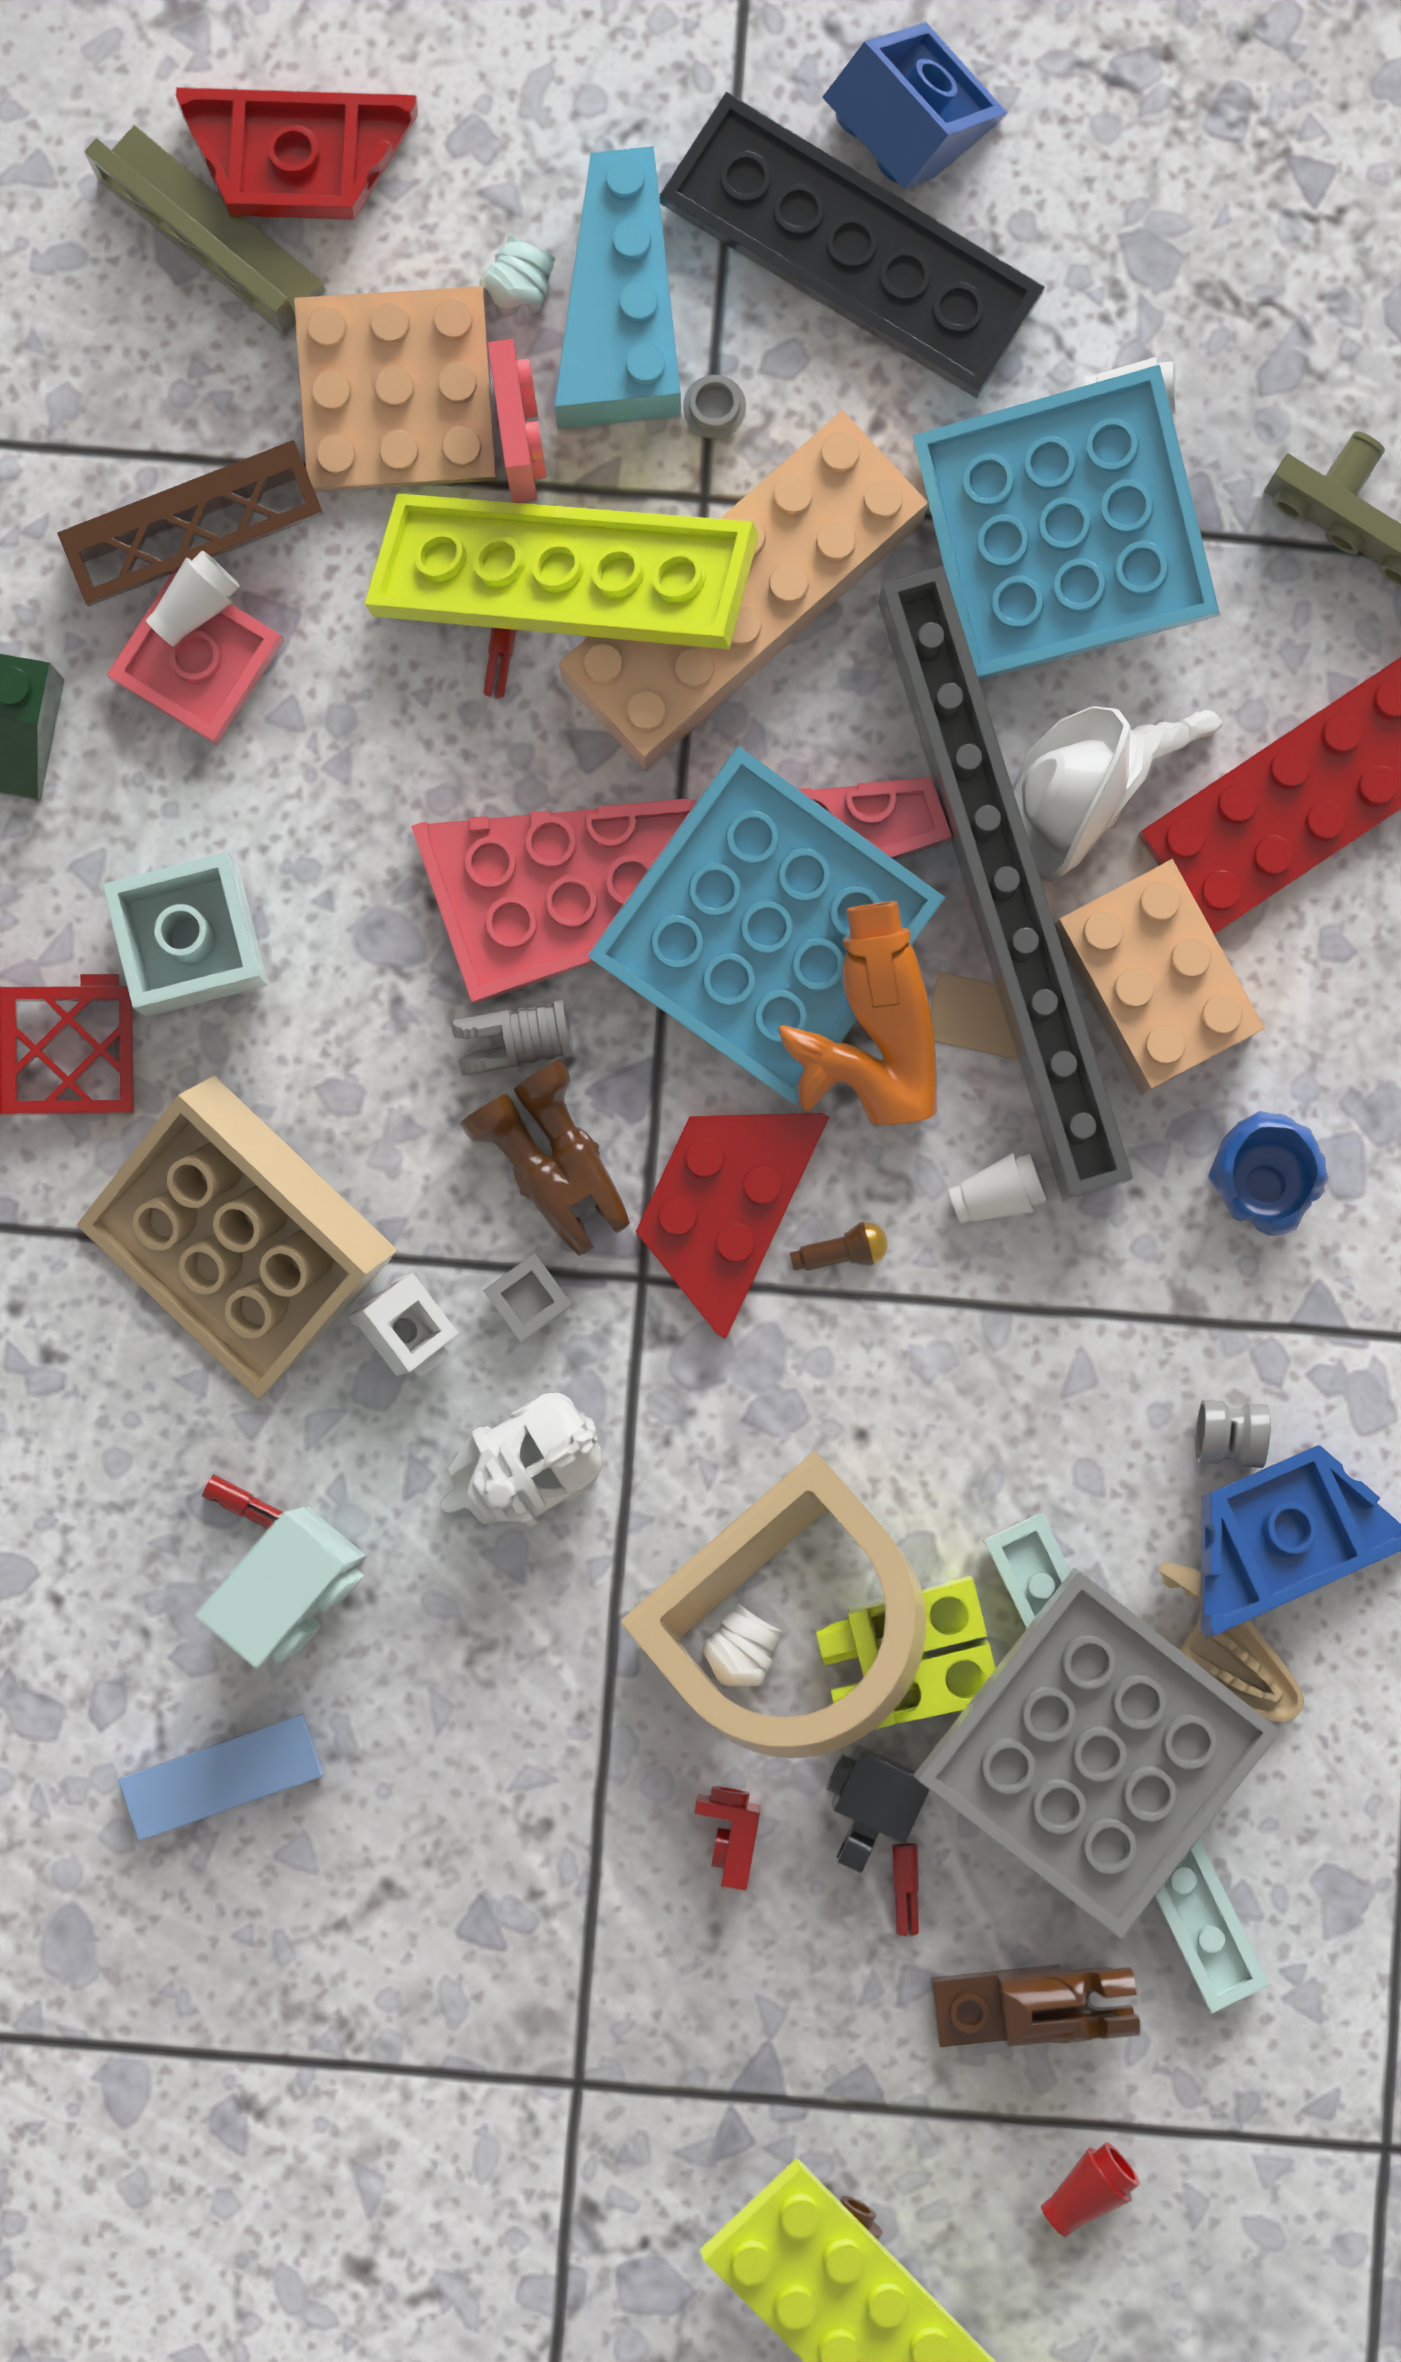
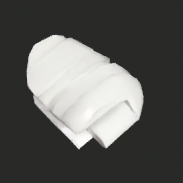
(742, 1649)

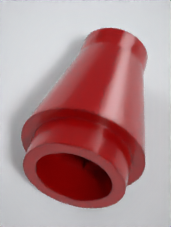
(1092, 2189)

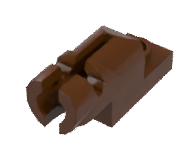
(1033, 2006)

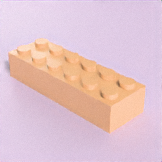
(820, 530)

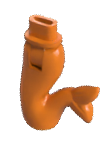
(893, 1008)

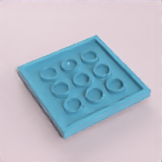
(1067, 523)
(751, 918)

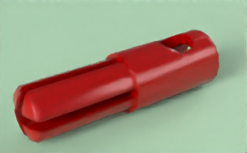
(502, 645)
(237, 1501)
(906, 1888)

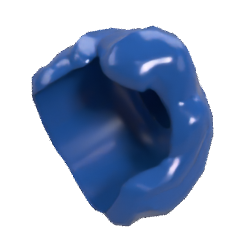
(1269, 1172)

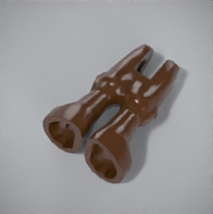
(555, 1180)

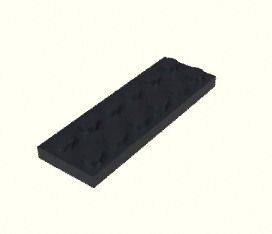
(851, 244)

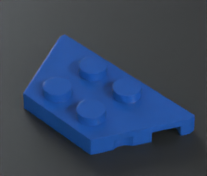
(1286, 1537)

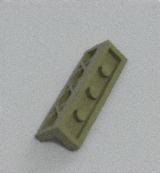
(201, 227)

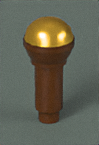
(860, 1245)

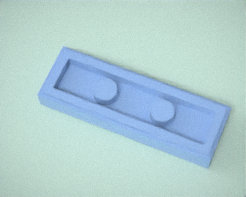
(221, 1777)

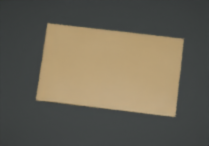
(970, 1016)

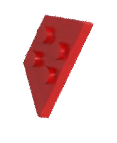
(295, 148)
(725, 1203)

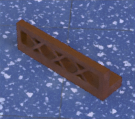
(185, 504)

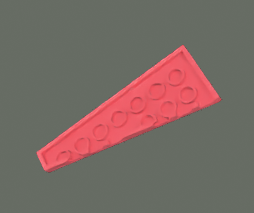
(542, 887)

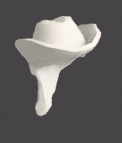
(1085, 776)

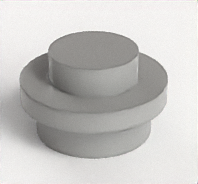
(714, 406)

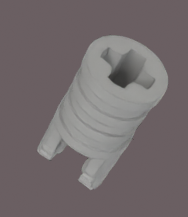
(527, 1036)

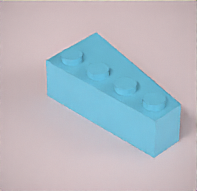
(619, 316)

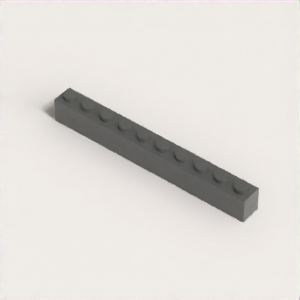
(1003, 884)

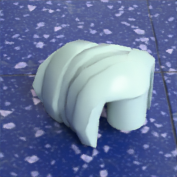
(518, 277)

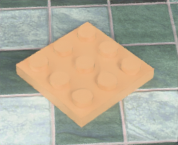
(395, 389)

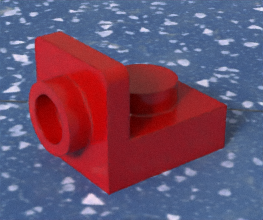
(735, 1846)

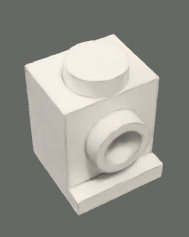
(409, 1302)

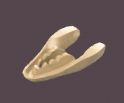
(1238, 1657)

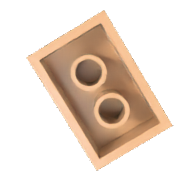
(1157, 977)

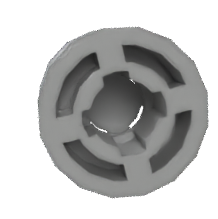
(1232, 1433)

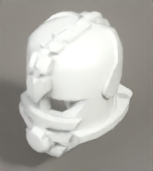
(526, 1463)

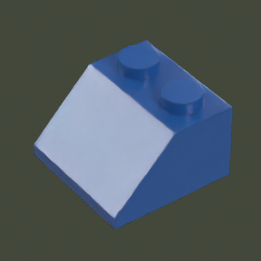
(912, 104)

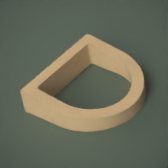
(738, 1554)

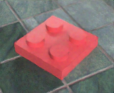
(515, 404)
(204, 674)

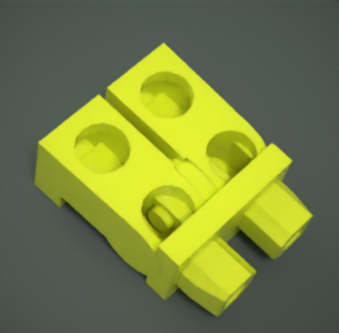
(944, 1679)

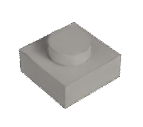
(528, 1297)

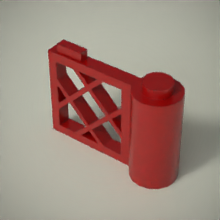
(92, 988)

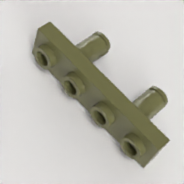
(1334, 503)

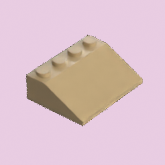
(235, 1235)

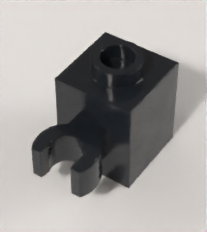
(877, 1798)

